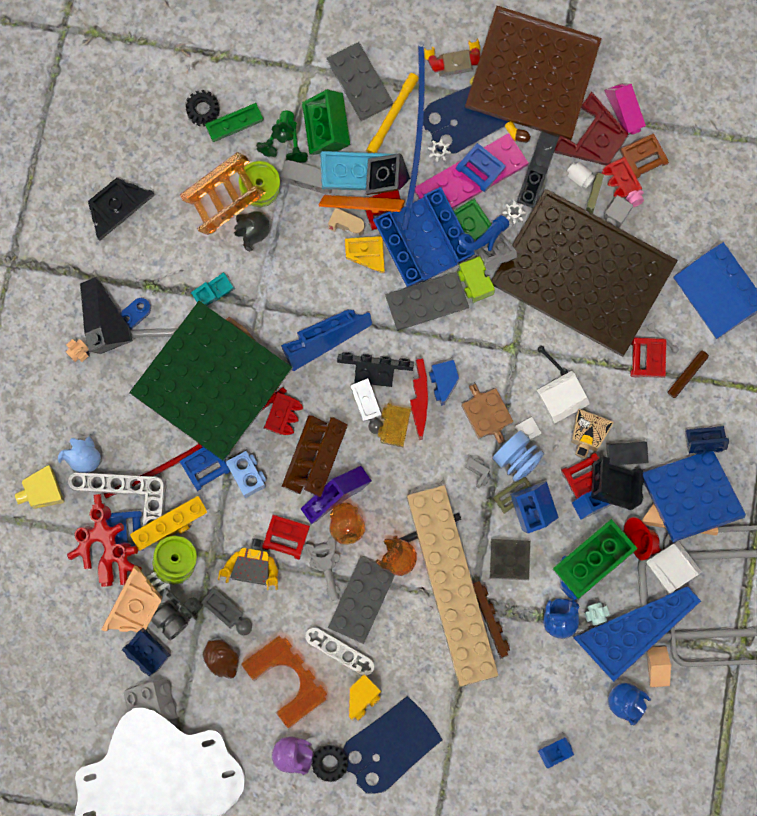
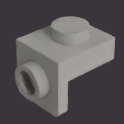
(478, 468)

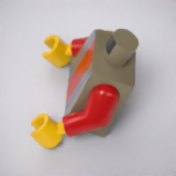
(454, 62)

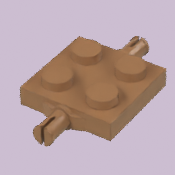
(487, 413)

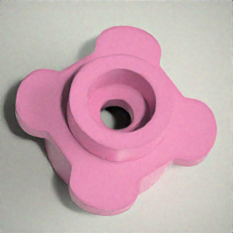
(635, 198)

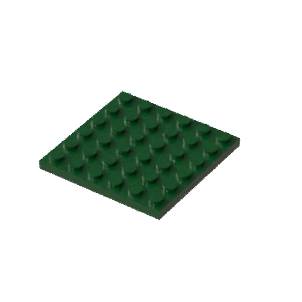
(210, 380)

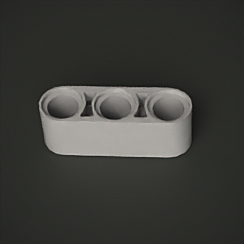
(303, 176)

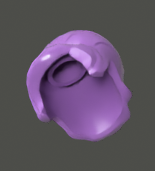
(292, 755)

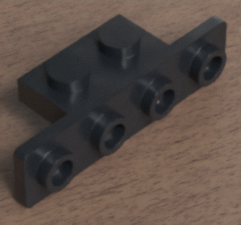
(378, 370)

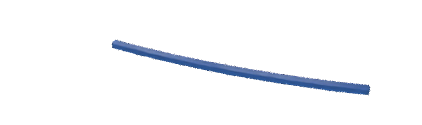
(418, 139)

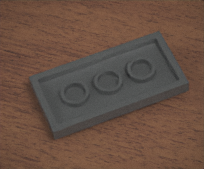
(359, 81)
(427, 301)
(361, 600)

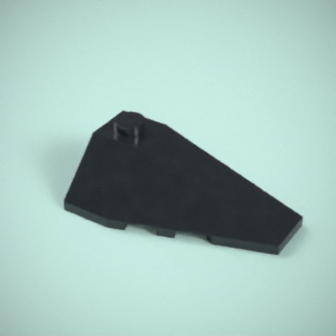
(102, 322)

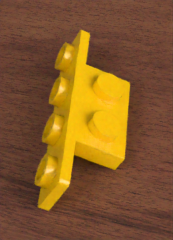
(169, 524)

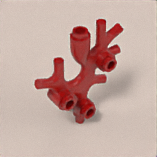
(106, 535)

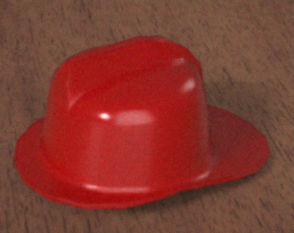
(643, 538)

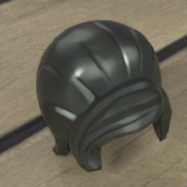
(253, 228)

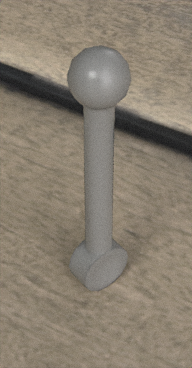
(651, 327)

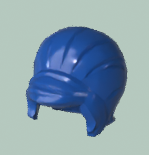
(561, 618)
(628, 702)

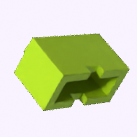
(473, 275)

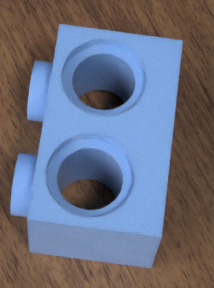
(242, 476)

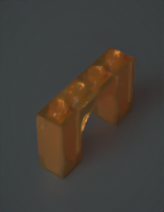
(279, 654)

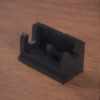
(627, 453)

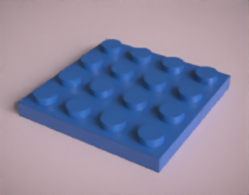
(693, 495)

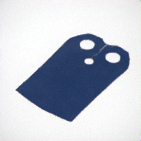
(470, 124)
(398, 738)

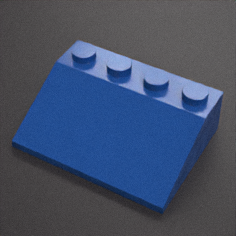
(719, 290)

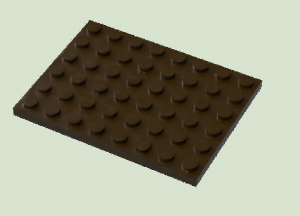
(584, 272)

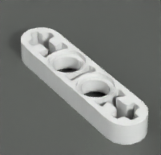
(338, 654)

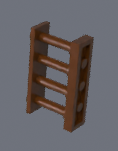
(305, 452)

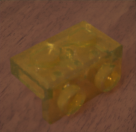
(395, 425)

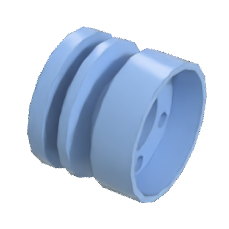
(518, 456)

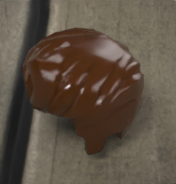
(221, 658)

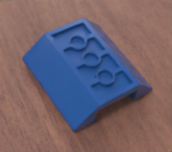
(428, 243)

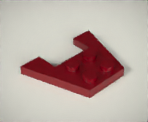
(600, 140)

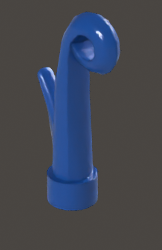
(498, 226)

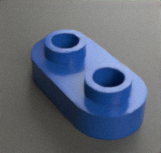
(135, 314)

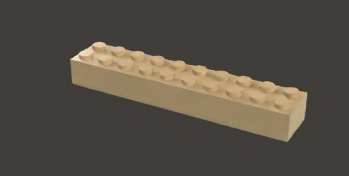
(452, 586)

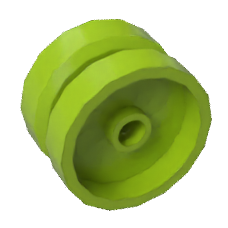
(266, 174)
(184, 560)

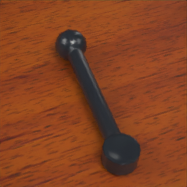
(563, 371)

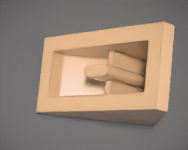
(658, 667)

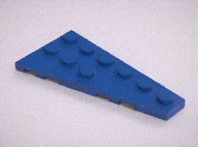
(628, 637)

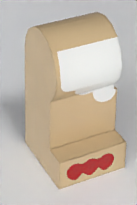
(346, 222)

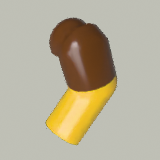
(517, 134)

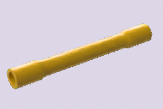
(407, 88)

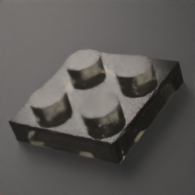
(510, 559)

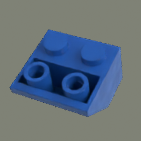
(534, 507)

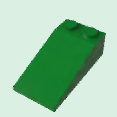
(595, 559)

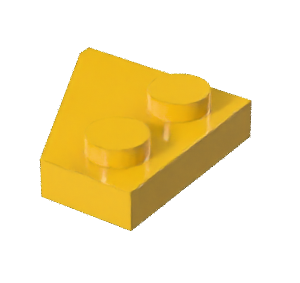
(366, 252)

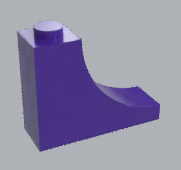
(336, 492)

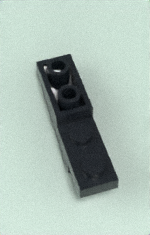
(538, 169)

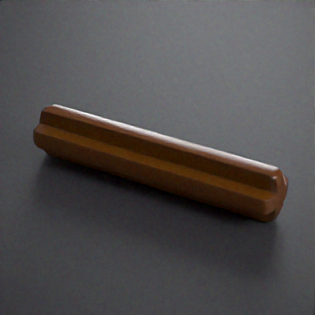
(687, 375)

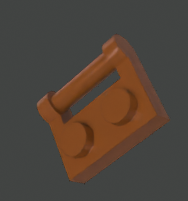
(642, 150)

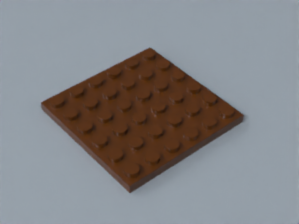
(533, 72)

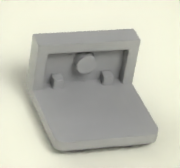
(152, 696)

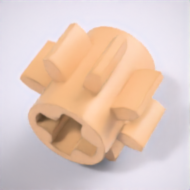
(77, 350)

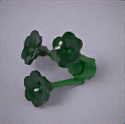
(283, 131)

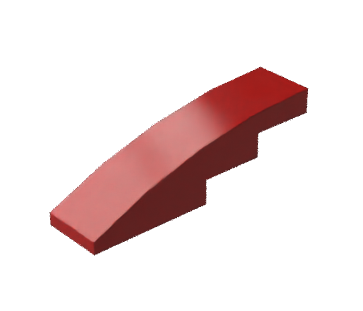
(420, 404)

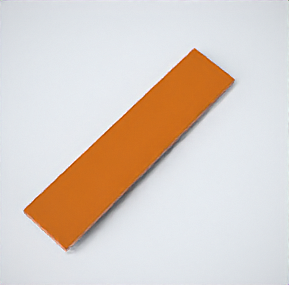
(363, 203)

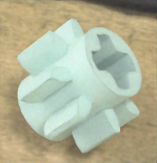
(597, 614)

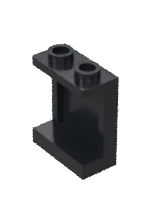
(616, 484)

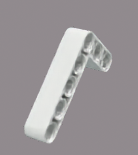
(126, 488)

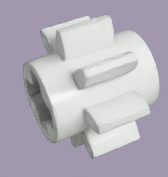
(441, 146)
(514, 208)

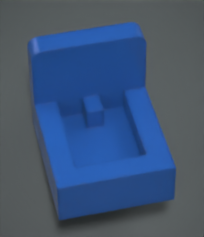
(556, 752)

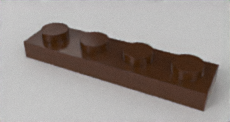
(494, 627)

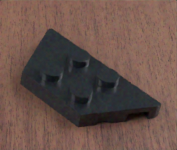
(115, 205)

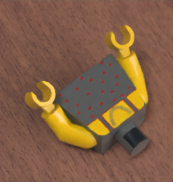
(251, 566)

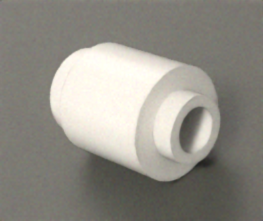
(580, 175)

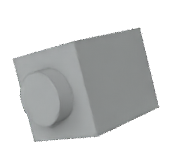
(618, 211)

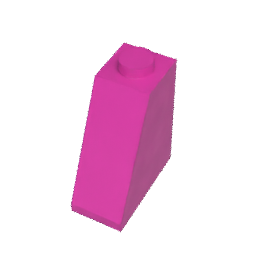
(626, 107)

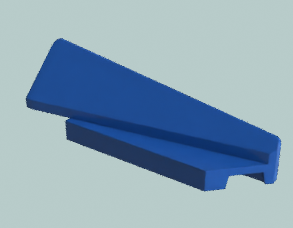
(324, 336)

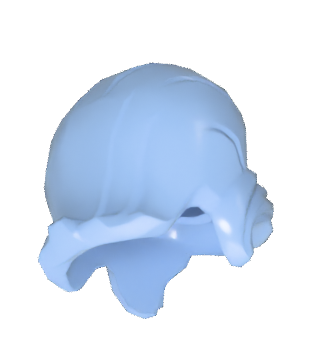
(82, 456)

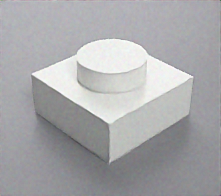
(529, 428)

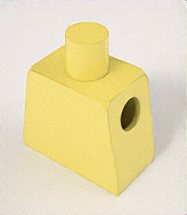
(40, 489)

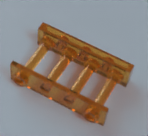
(208, 184)

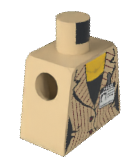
(589, 432)

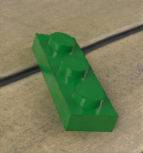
(234, 122)

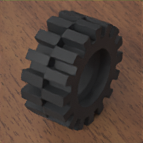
(199, 98)
(318, 768)

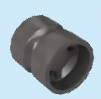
(169, 621)

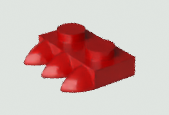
(622, 177)
(281, 414)

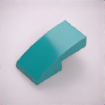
(214, 290)

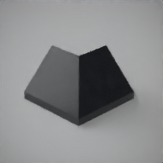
(386, 174)

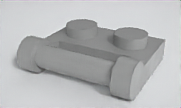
(502, 252)

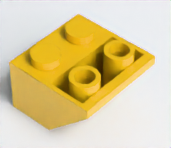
(362, 695)

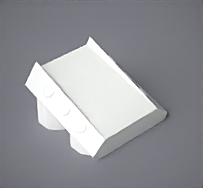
(563, 397)
(673, 567)

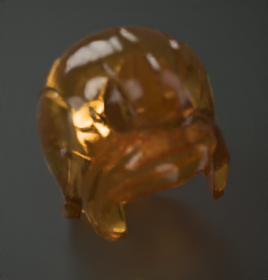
(346, 524)
(400, 557)

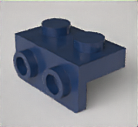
(706, 440)
(146, 652)

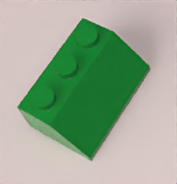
(326, 122)

